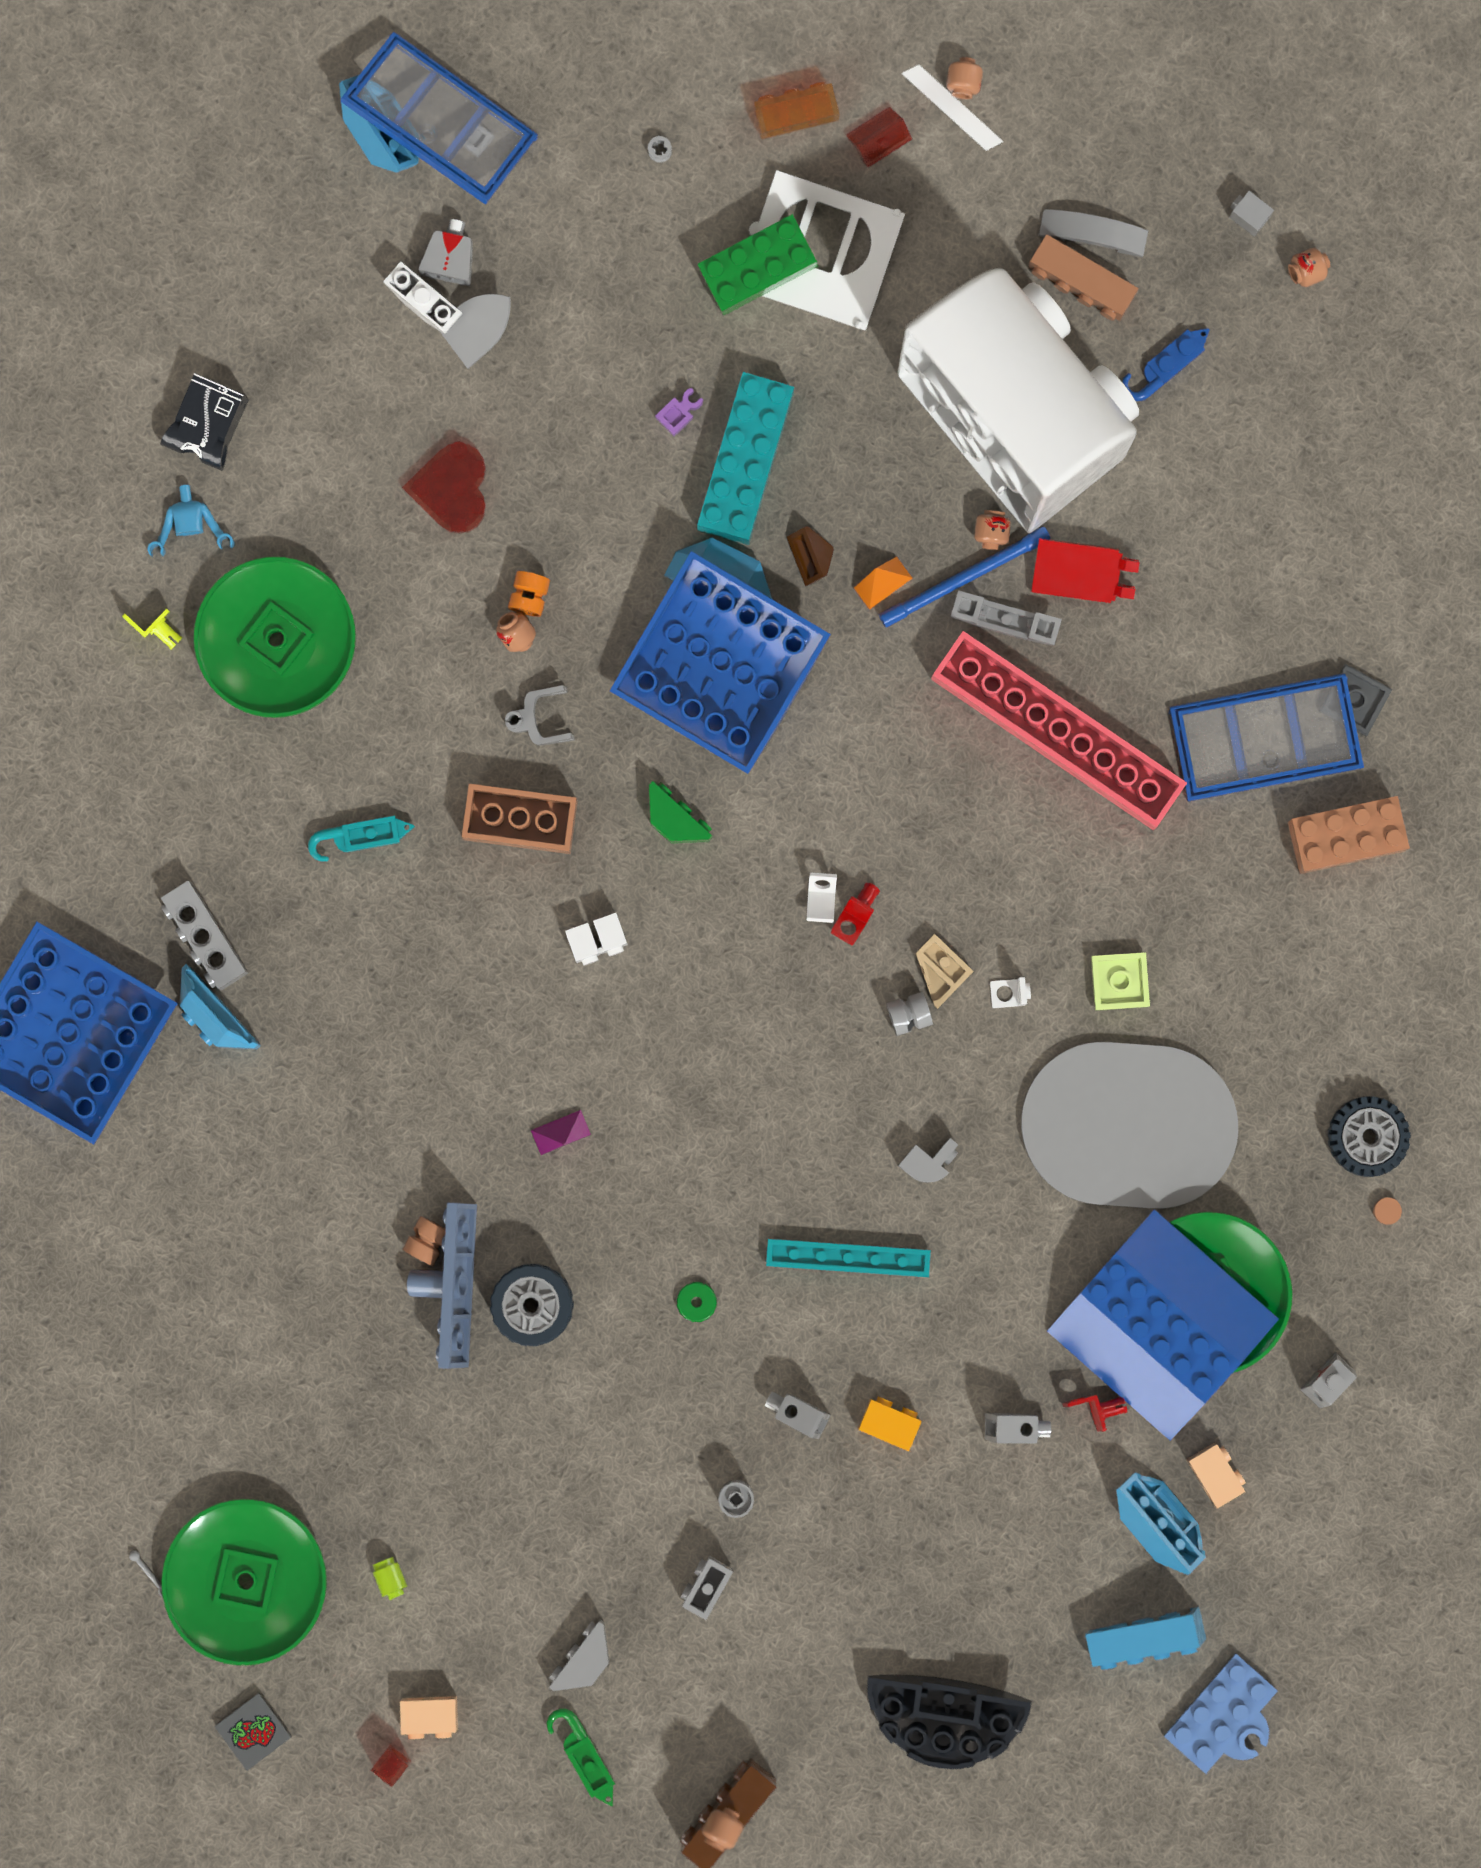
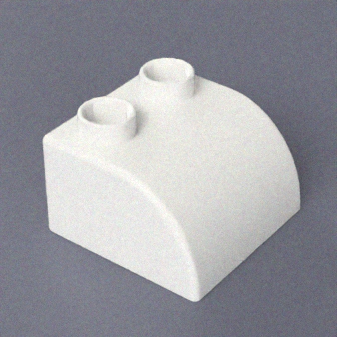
(1016, 395)

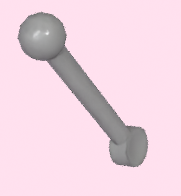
(134, 1556)

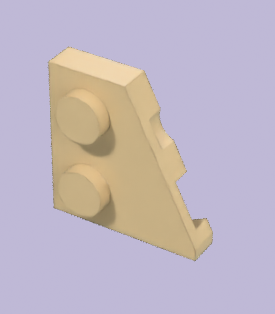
(941, 969)

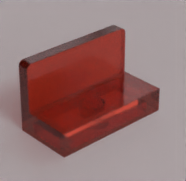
(879, 136)

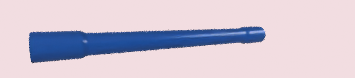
(903, 609)

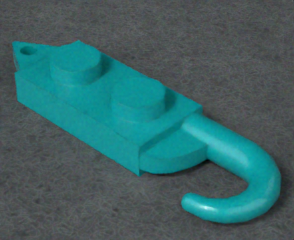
(361, 835)

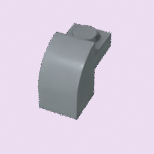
(927, 1169)

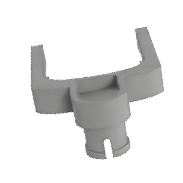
(528, 719)

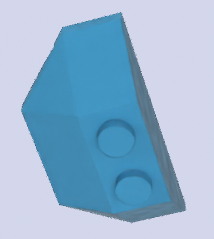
(376, 145)
(727, 558)
(211, 1015)
(1160, 1523)

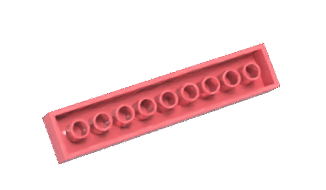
(1058, 730)

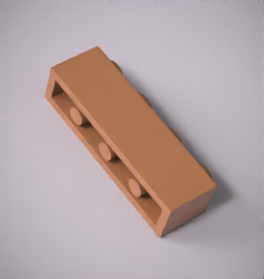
(1082, 278)

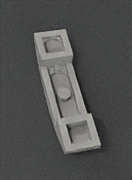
(1094, 230)
(1006, 619)

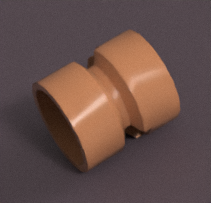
(426, 1241)

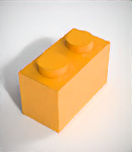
(890, 1424)

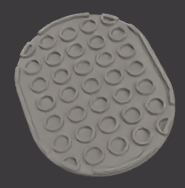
(1129, 1125)

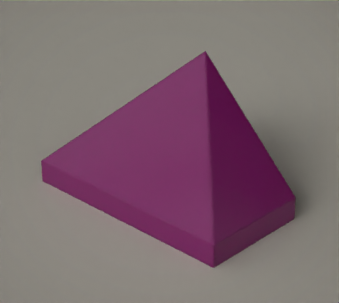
(560, 1132)

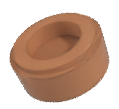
(1387, 1211)

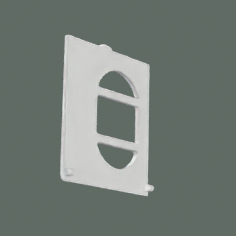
(831, 295)

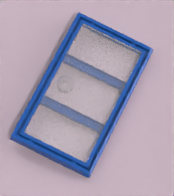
(439, 118)
(1266, 737)

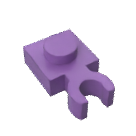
(676, 415)

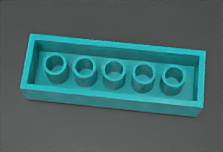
(745, 458)

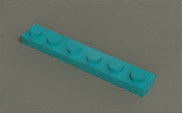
(848, 1258)

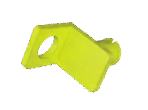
(159, 628)

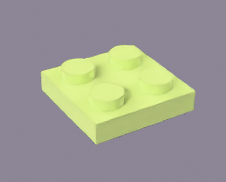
(1120, 981)

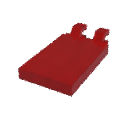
(1081, 571)

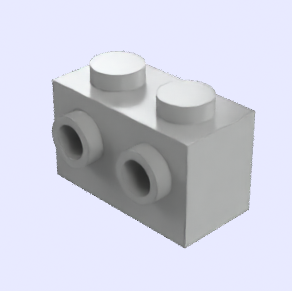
(707, 1587)

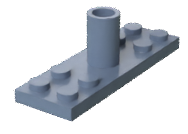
(452, 1285)

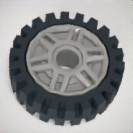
(1390, 1136)

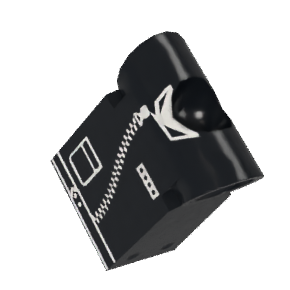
(206, 421)

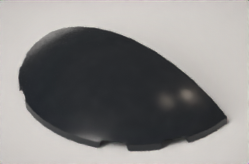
(946, 1719)

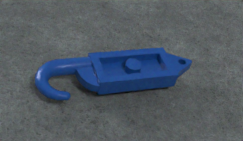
(1170, 362)

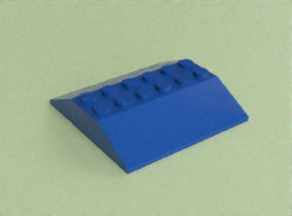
(720, 662)
(74, 1031)
(1163, 1325)

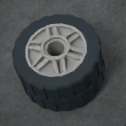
(510, 1310)

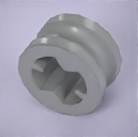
(652, 152)

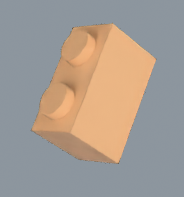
(1216, 1475)
(429, 1716)

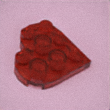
(450, 488)

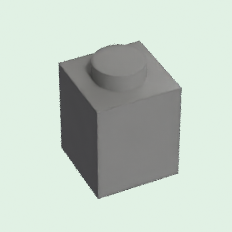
(1250, 213)

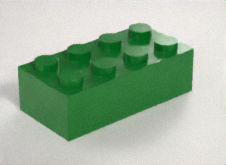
(757, 265)

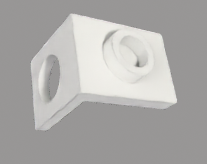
(821, 898)
(1020, 990)

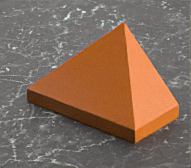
(882, 582)

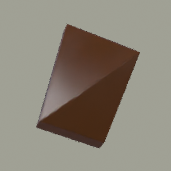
(811, 554)

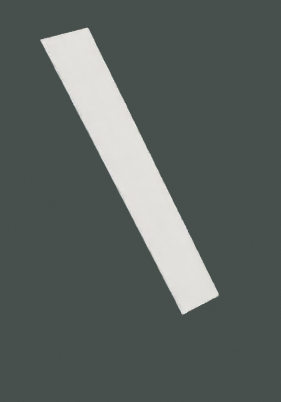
(952, 107)

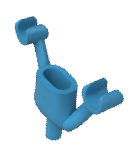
(188, 521)

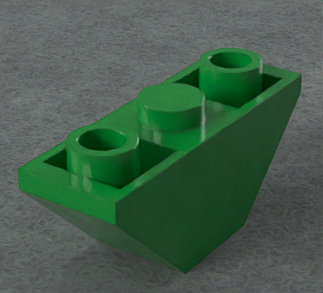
(673, 818)

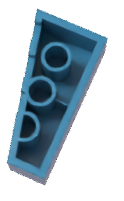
(1146, 1639)

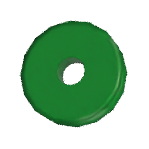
(692, 1313)

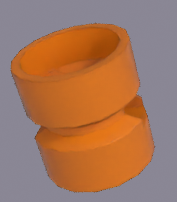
(529, 584)

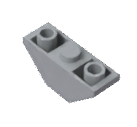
(584, 1662)

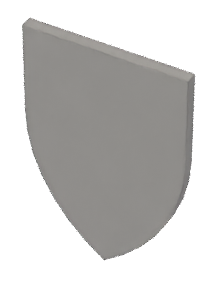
(478, 327)

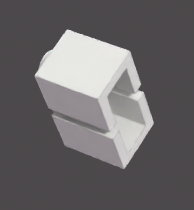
(584, 945)

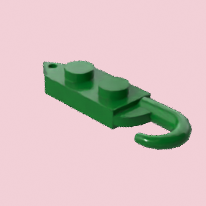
(585, 1757)

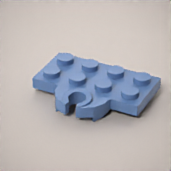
(1224, 1716)

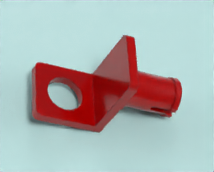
(858, 912)
(1099, 1410)

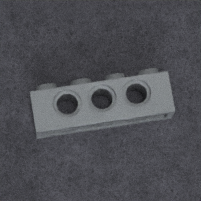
(232, 967)

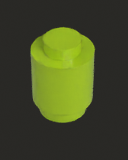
(389, 1578)

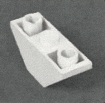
(422, 298)

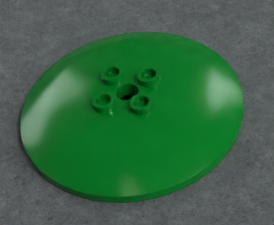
(267, 599)
(1250, 1260)
(204, 1586)

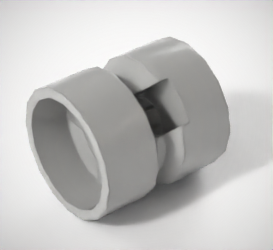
(909, 1013)
(736, 1498)

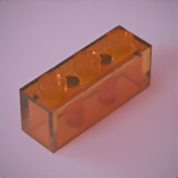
(796, 110)

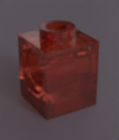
(390, 1765)

